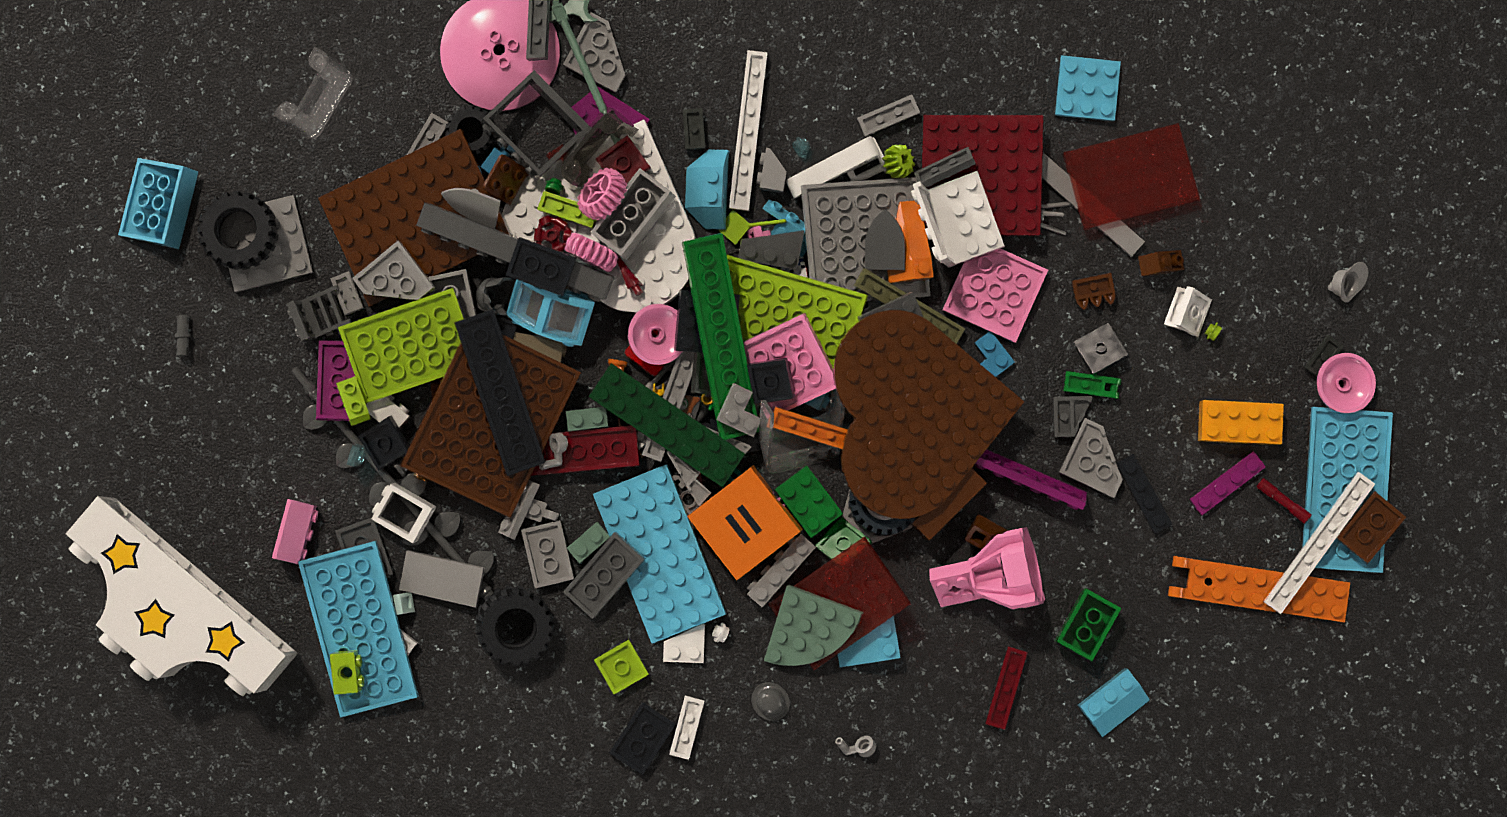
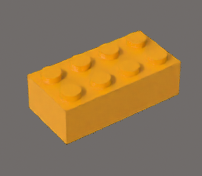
(1240, 422)

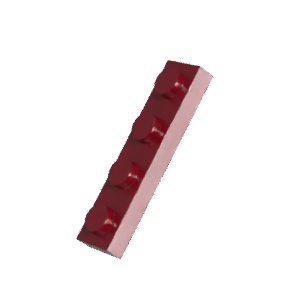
(1006, 688)

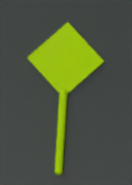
(737, 226)

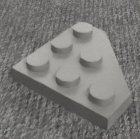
(600, 54)
(394, 276)
(1092, 460)

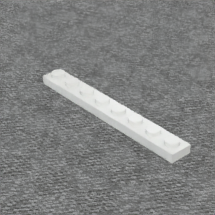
(748, 130)
(1319, 542)

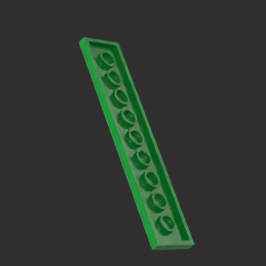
(717, 322)

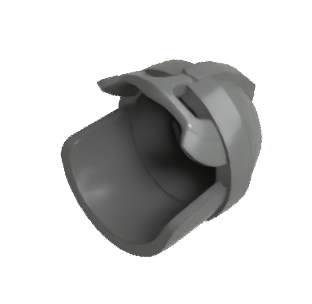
(494, 294)

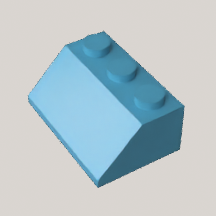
(1113, 702)

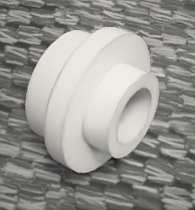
(720, 633)

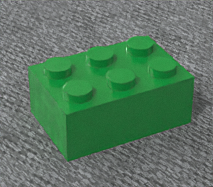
(808, 501)
(1087, 624)

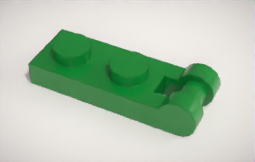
(1091, 385)

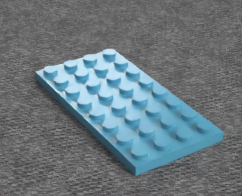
(1338, 450)
(674, 580)
(357, 612)

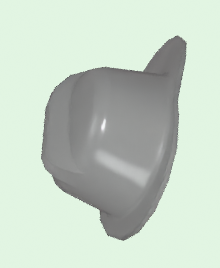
(1349, 282)

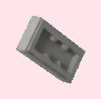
(347, 293)

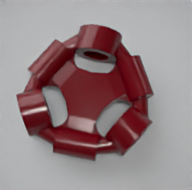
(553, 234)

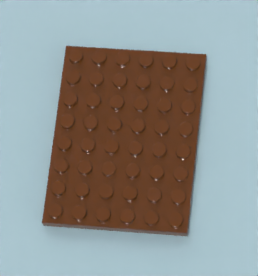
(388, 202)
(455, 436)

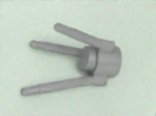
(1047, 213)

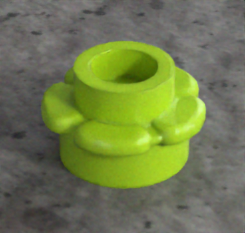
(1213, 331)

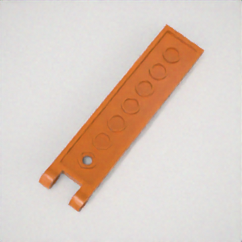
(1251, 586)

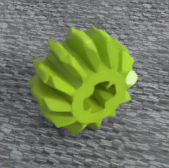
(898, 161)

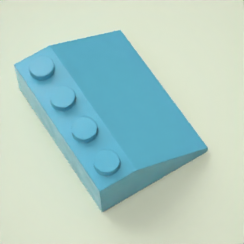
(158, 203)
(875, 646)

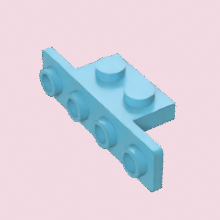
(792, 223)

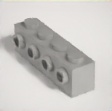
(781, 570)

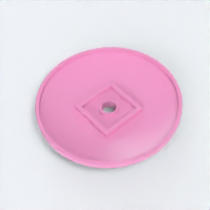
(470, 56)

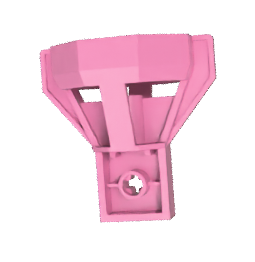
(986, 576)

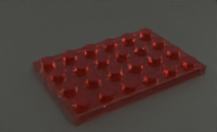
(1131, 176)
(857, 581)

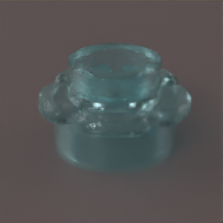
(801, 146)

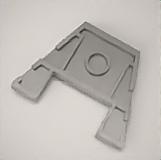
(690, 474)

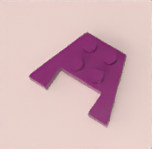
(588, 110)

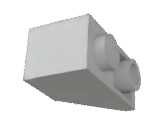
(773, 173)

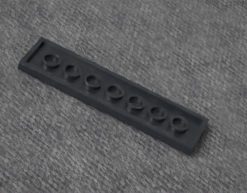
(499, 392)

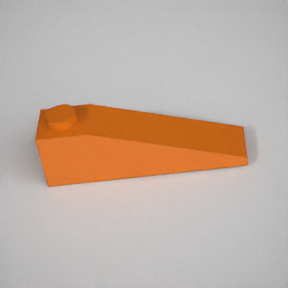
(917, 251)

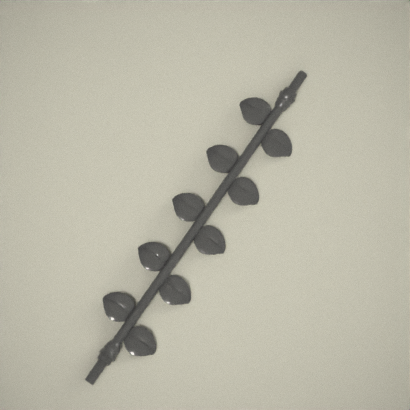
(445, 523)

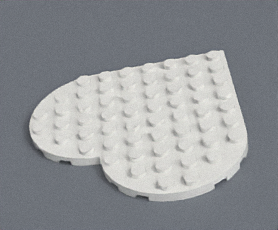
(657, 259)

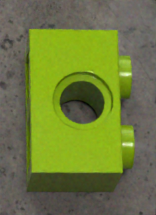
(353, 401)
(342, 683)

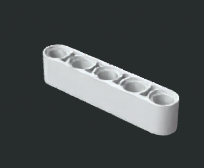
(834, 165)

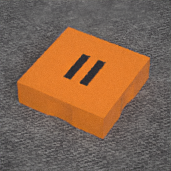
(744, 523)

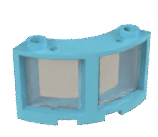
(551, 314)

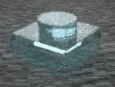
(356, 455)

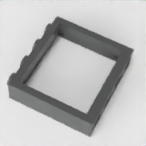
(556, 102)

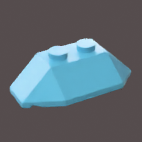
(708, 189)

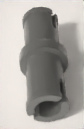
(182, 335)

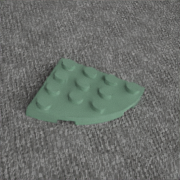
(809, 628)

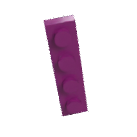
(1227, 483)

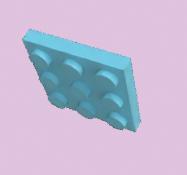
(1087, 88)

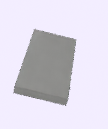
(442, 578)

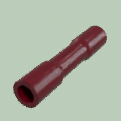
(1294, 508)

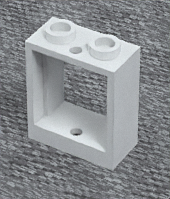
(421, 521)

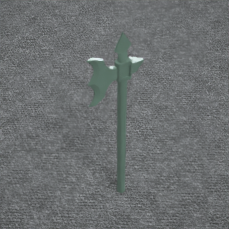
(560, 14)

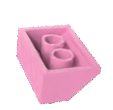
(295, 531)

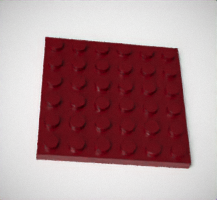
(1007, 160)

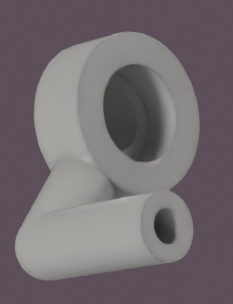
(558, 444)
(864, 746)

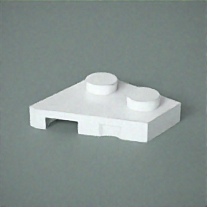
(686, 646)

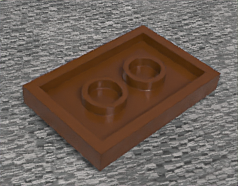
(1370, 527)

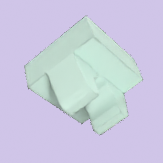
(403, 603)

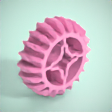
(602, 194)
(591, 252)

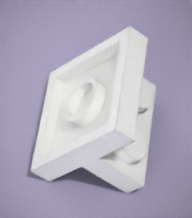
(1188, 310)

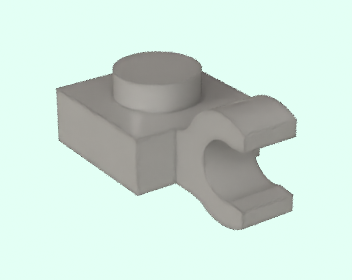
(538, 510)

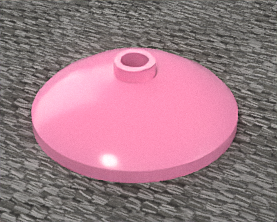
(655, 349)
(1357, 379)

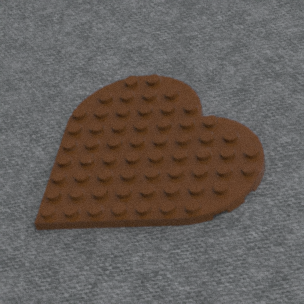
(917, 411)

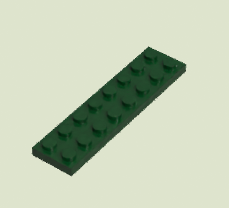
(667, 425)

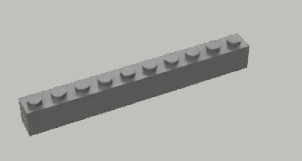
(502, 245)

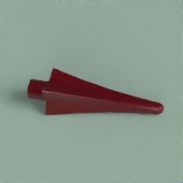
(630, 279)

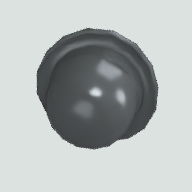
(770, 701)

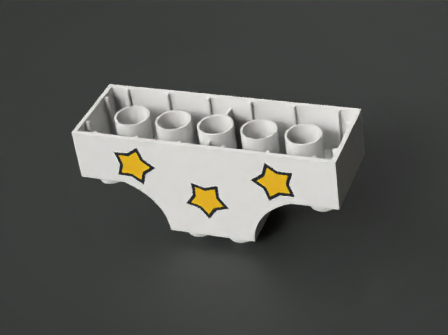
(168, 608)

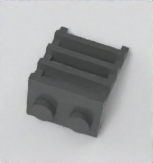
(306, 318)

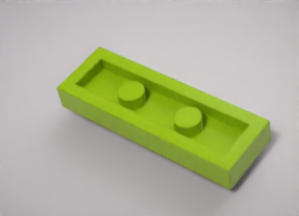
(564, 209)

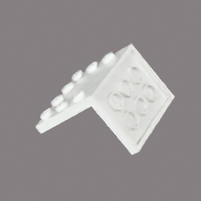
(958, 219)

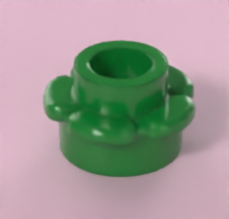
(554, 186)

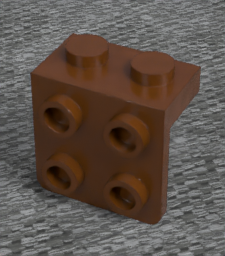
(505, 179)

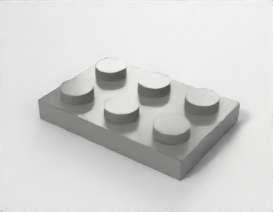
(547, 554)

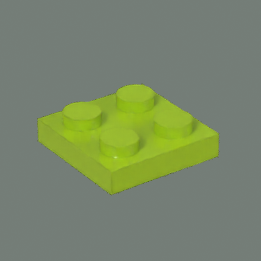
(621, 666)

